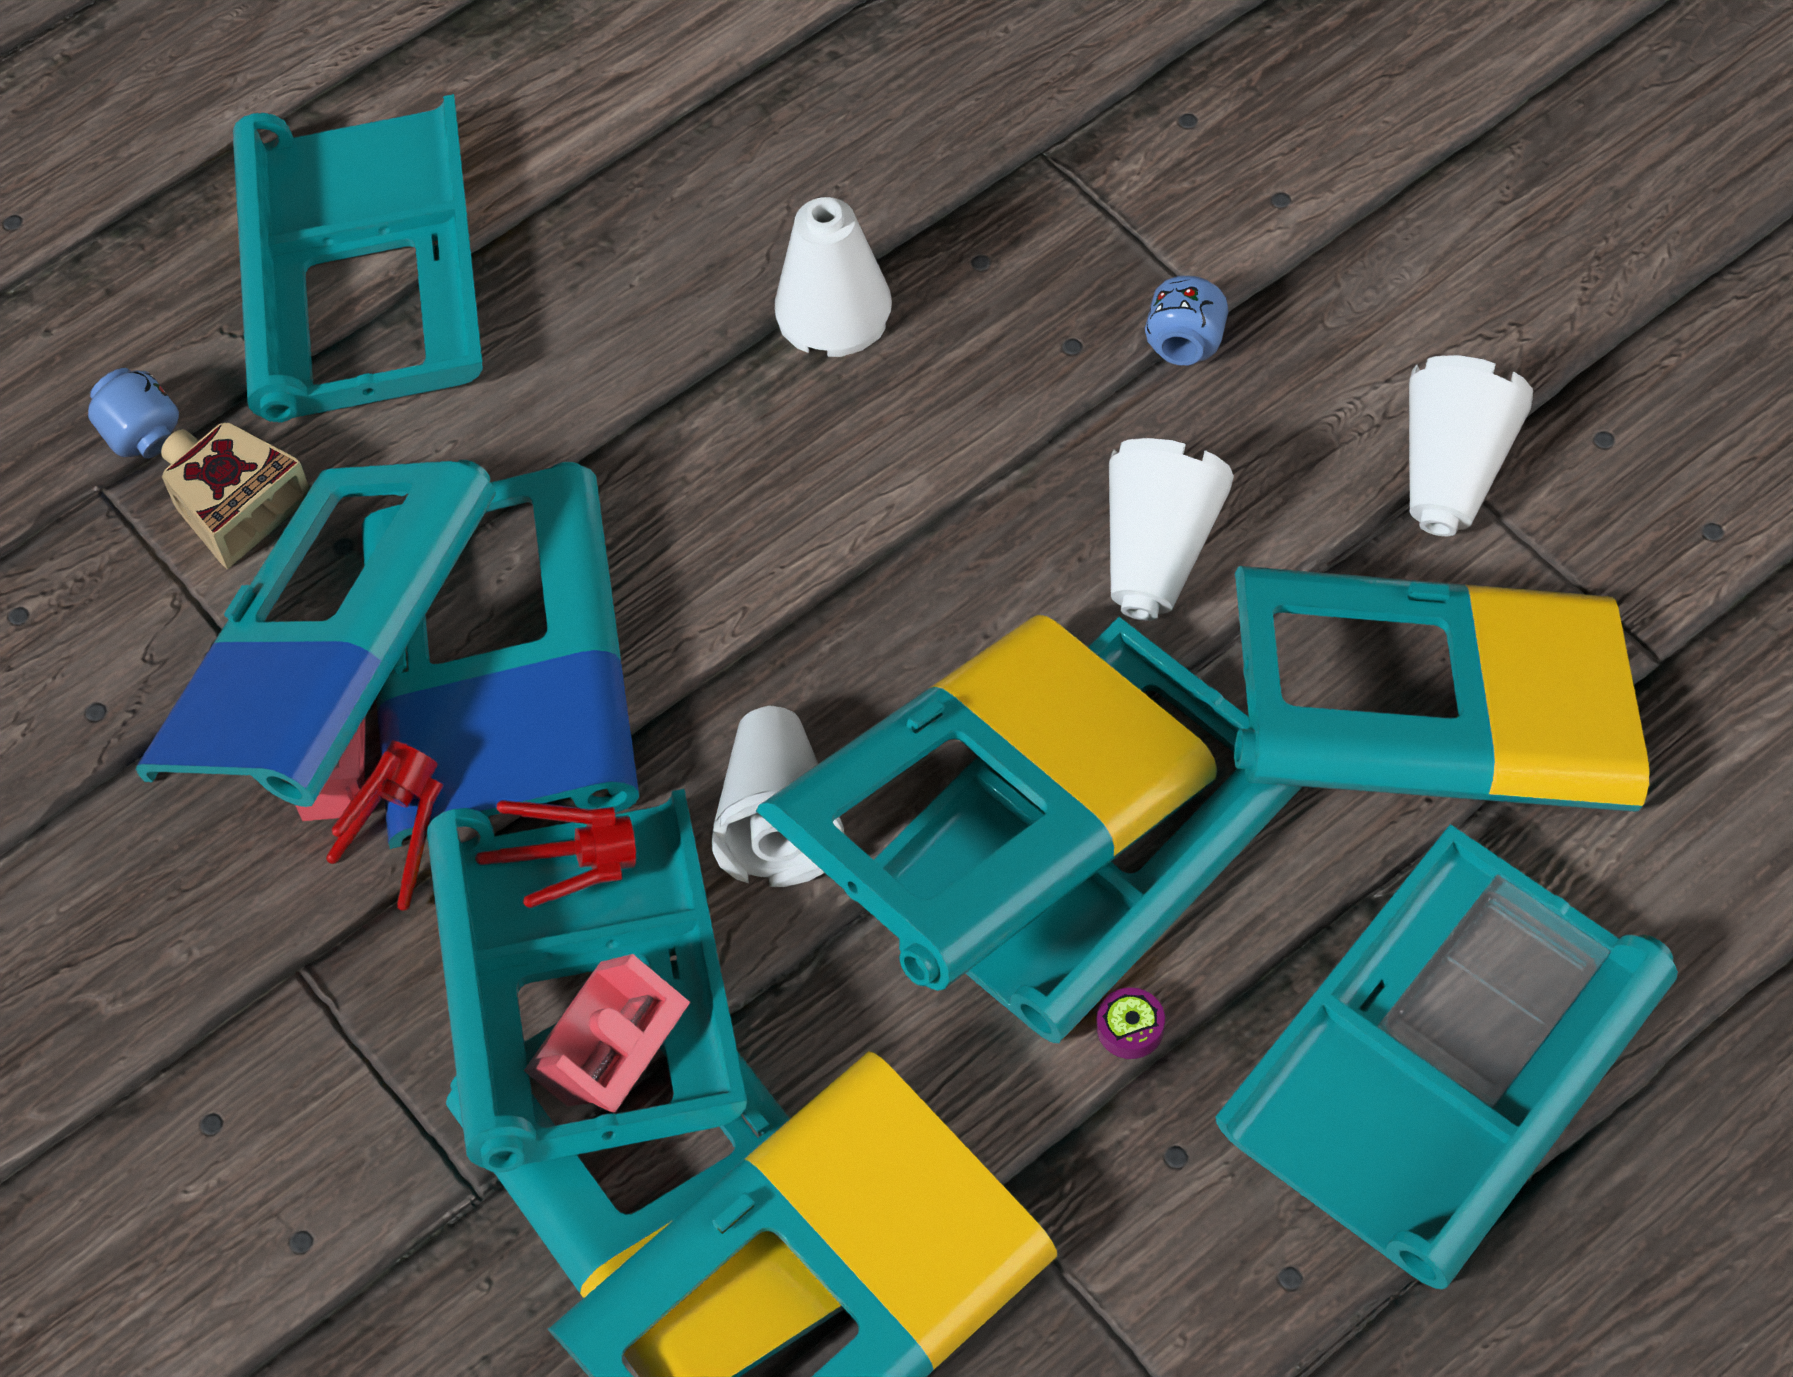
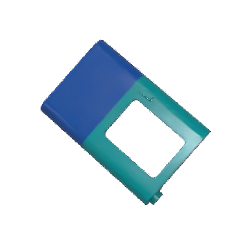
(295, 692)
(533, 715)

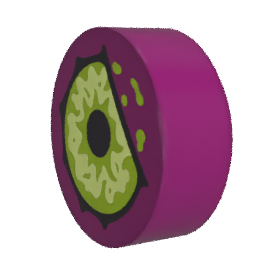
(1130, 1023)

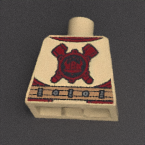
(231, 487)

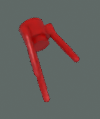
(399, 778)
(604, 845)

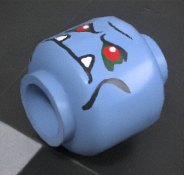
(1186, 320)
(132, 413)

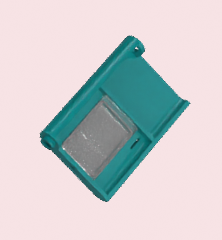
(1448, 1086)

